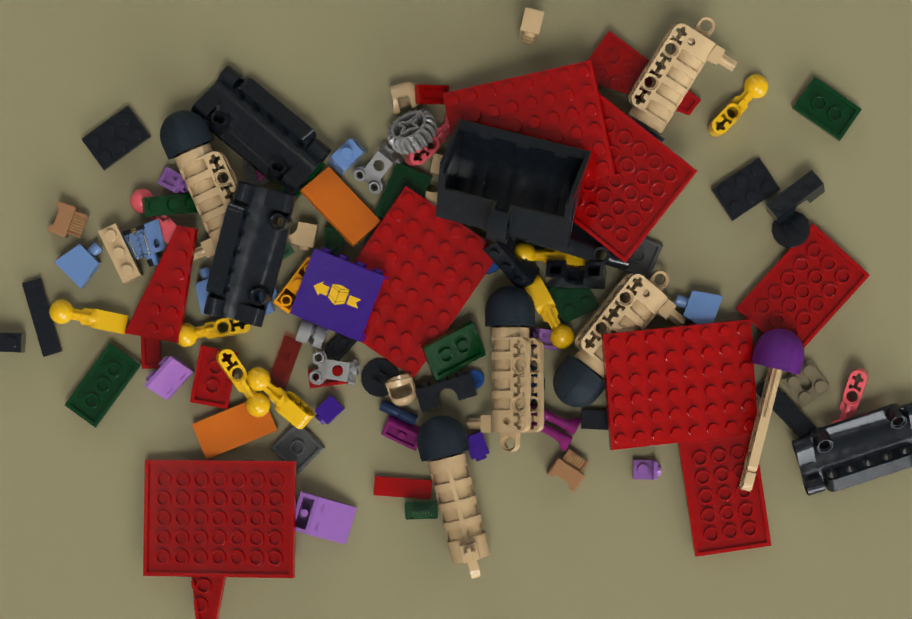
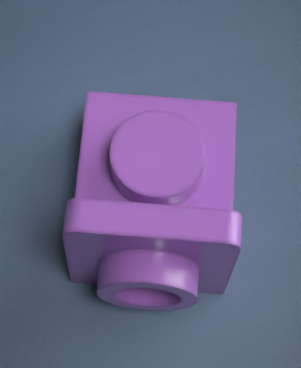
(173, 181)
(544, 335)
(646, 469)

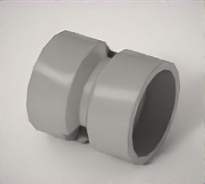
(311, 333)

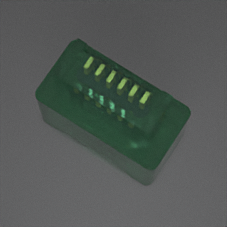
(421, 509)

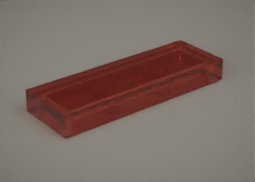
(285, 362)

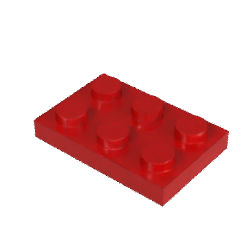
(210, 382)

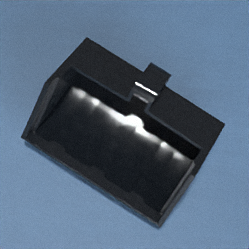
(511, 184)

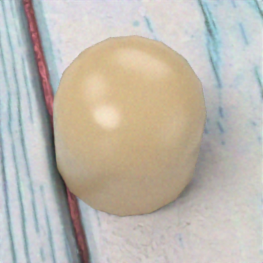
(401, 90)
(401, 389)

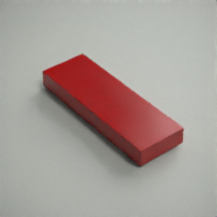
(402, 487)

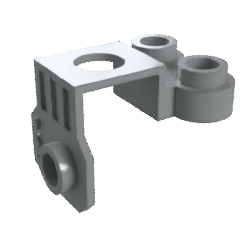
(373, 175)
(325, 368)

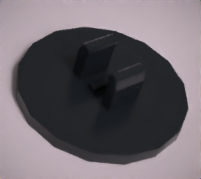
(792, 231)
(376, 374)

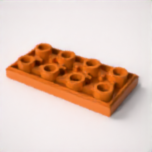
(340, 206)
(231, 429)

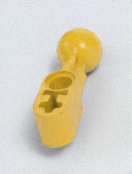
(754, 87)
(527, 251)
(62, 311)
(190, 334)
(561, 335)
(257, 403)
(286, 403)

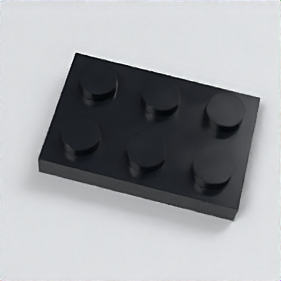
(116, 138)
(745, 189)

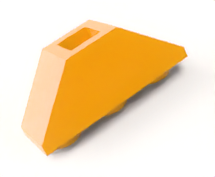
(287, 296)

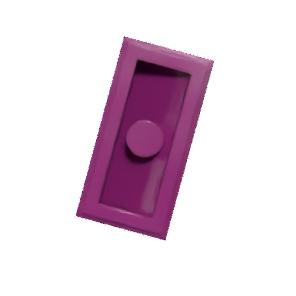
(401, 432)

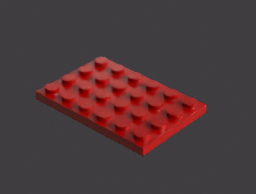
(804, 288)
(718, 510)

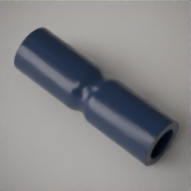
(396, 411)

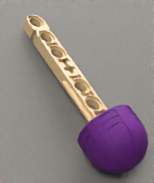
(780, 352)

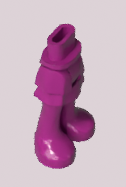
(568, 425)

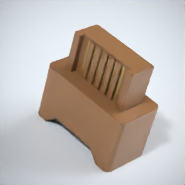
(68, 221)
(569, 469)

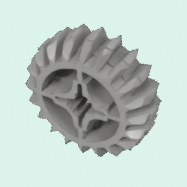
(412, 131)

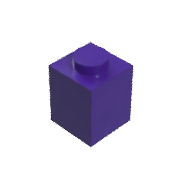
(328, 410)
(477, 446)

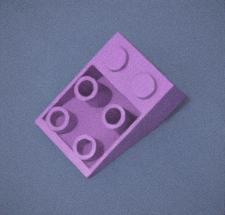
(169, 377)
(324, 517)

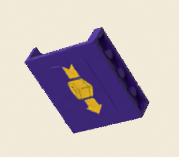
(338, 293)

